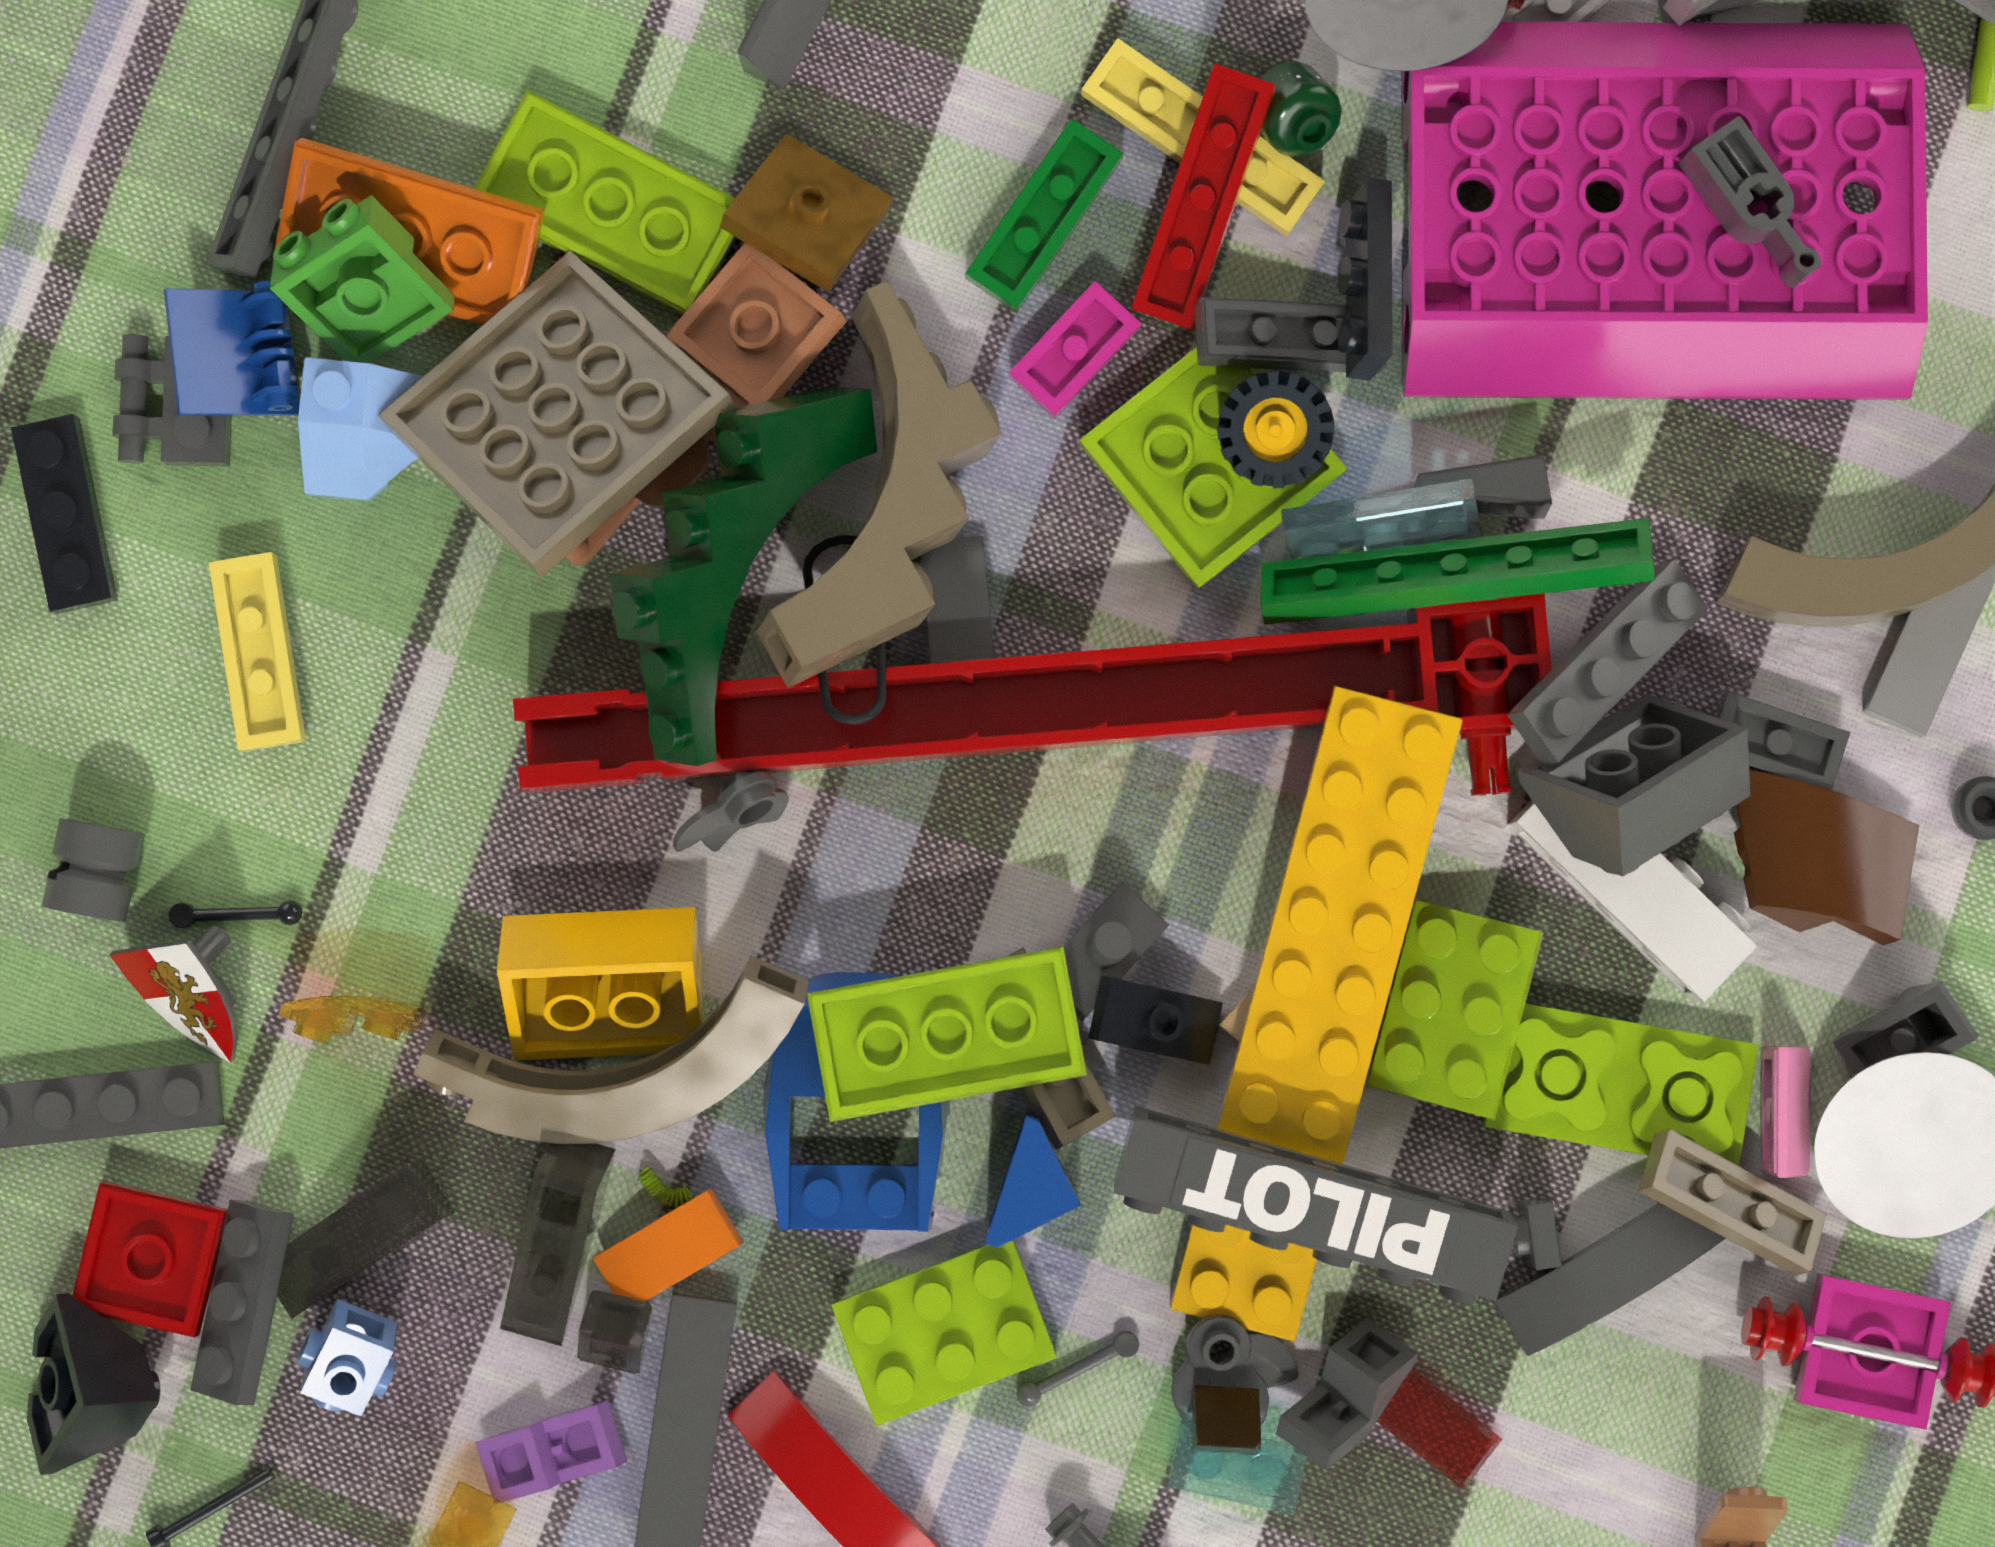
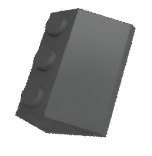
(1641, 782)

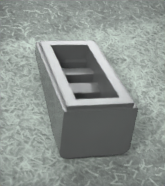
(1502, 487)

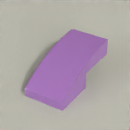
(551, 1451)

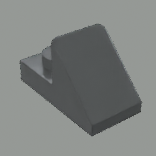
(1919, 1021)

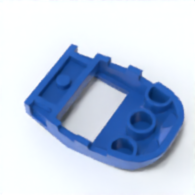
(843, 1194)

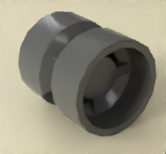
(92, 870)

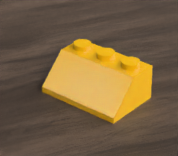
(600, 982)

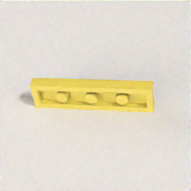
(1164, 113)

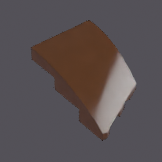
(1824, 858)

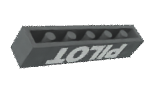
(1315, 1205)

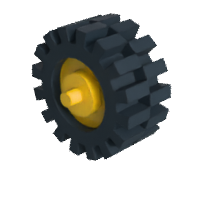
(1276, 428)

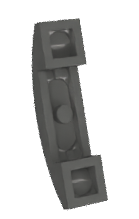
(1603, 1277)

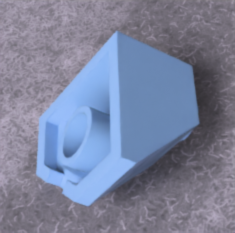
(341, 436)

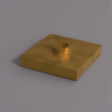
(806, 212)

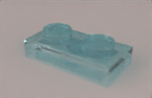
(1259, 1480)

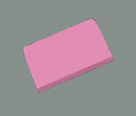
(1785, 1111)

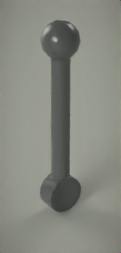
(1124, 1344)

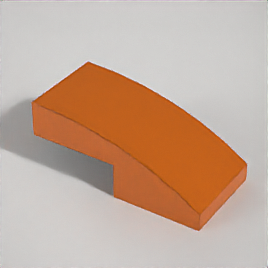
(669, 1248)

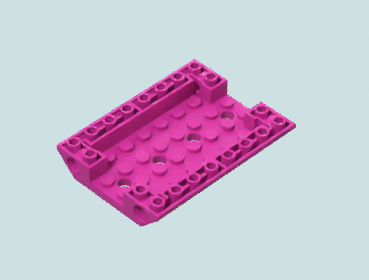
(1658, 293)

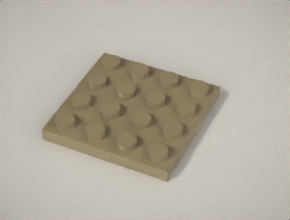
(556, 412)

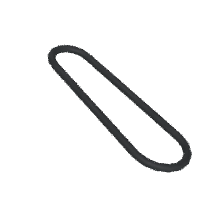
(880, 649)

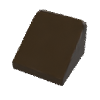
(1226, 1420)

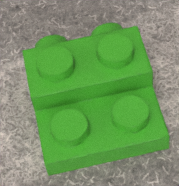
(358, 281)

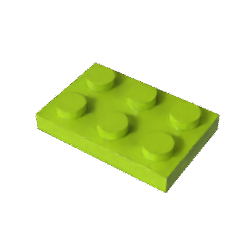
(1455, 1009)
(943, 1330)

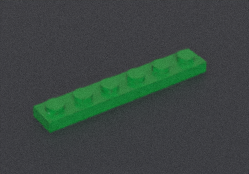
(1457, 571)

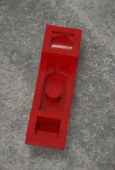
(822, 1471)

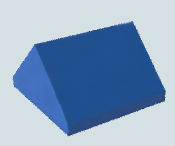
(1032, 1188)

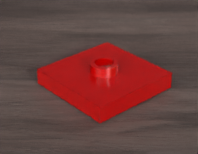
(149, 1258)

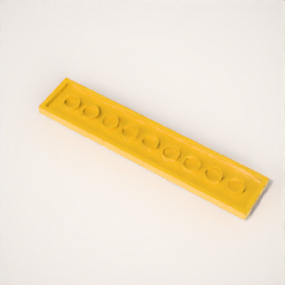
(1324, 980)

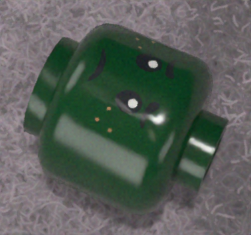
(1301, 111)

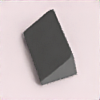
(780, 38)

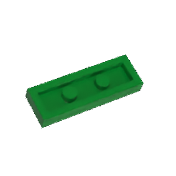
(1044, 215)

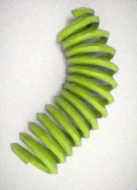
(649, 1180)

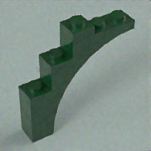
(714, 532)

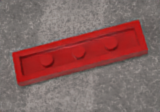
(1203, 195)

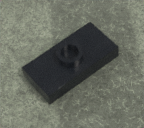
(1155, 1020)

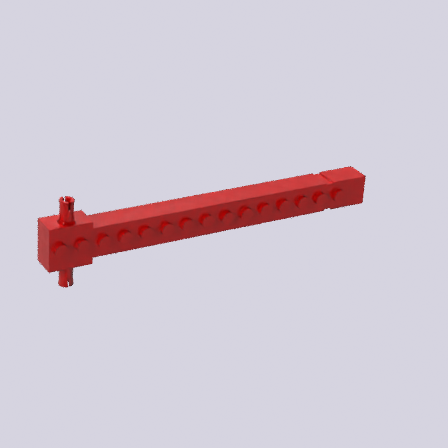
(1447, 659)

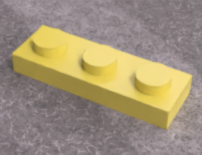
(257, 651)

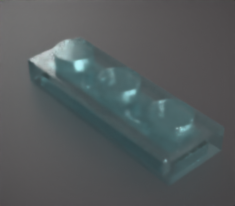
(1384, 520)

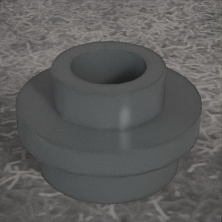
(1963, 808)

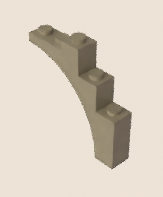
(915, 509)

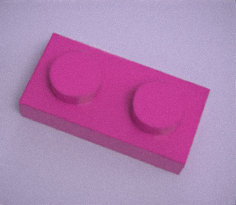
(1074, 349)

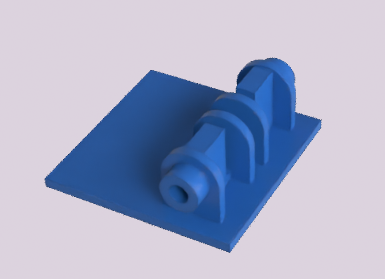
(231, 352)

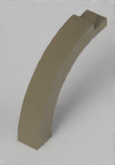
(1852, 591)
(630, 1097)

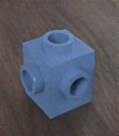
(348, 1359)

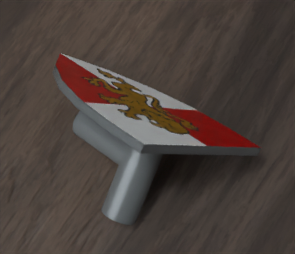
(185, 988)

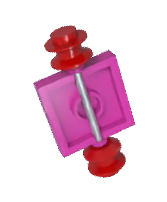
(1870, 1351)

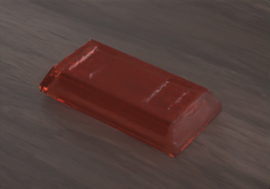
(1438, 1429)

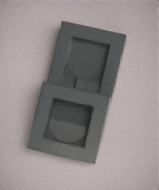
(961, 616)

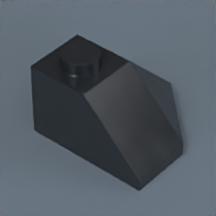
(90, 1385)

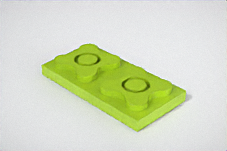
(611, 203)
(946, 1034)
(1624, 1083)

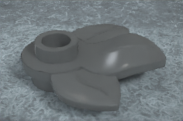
(743, 802)
(1251, 1362)

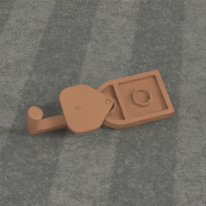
(752, 336)

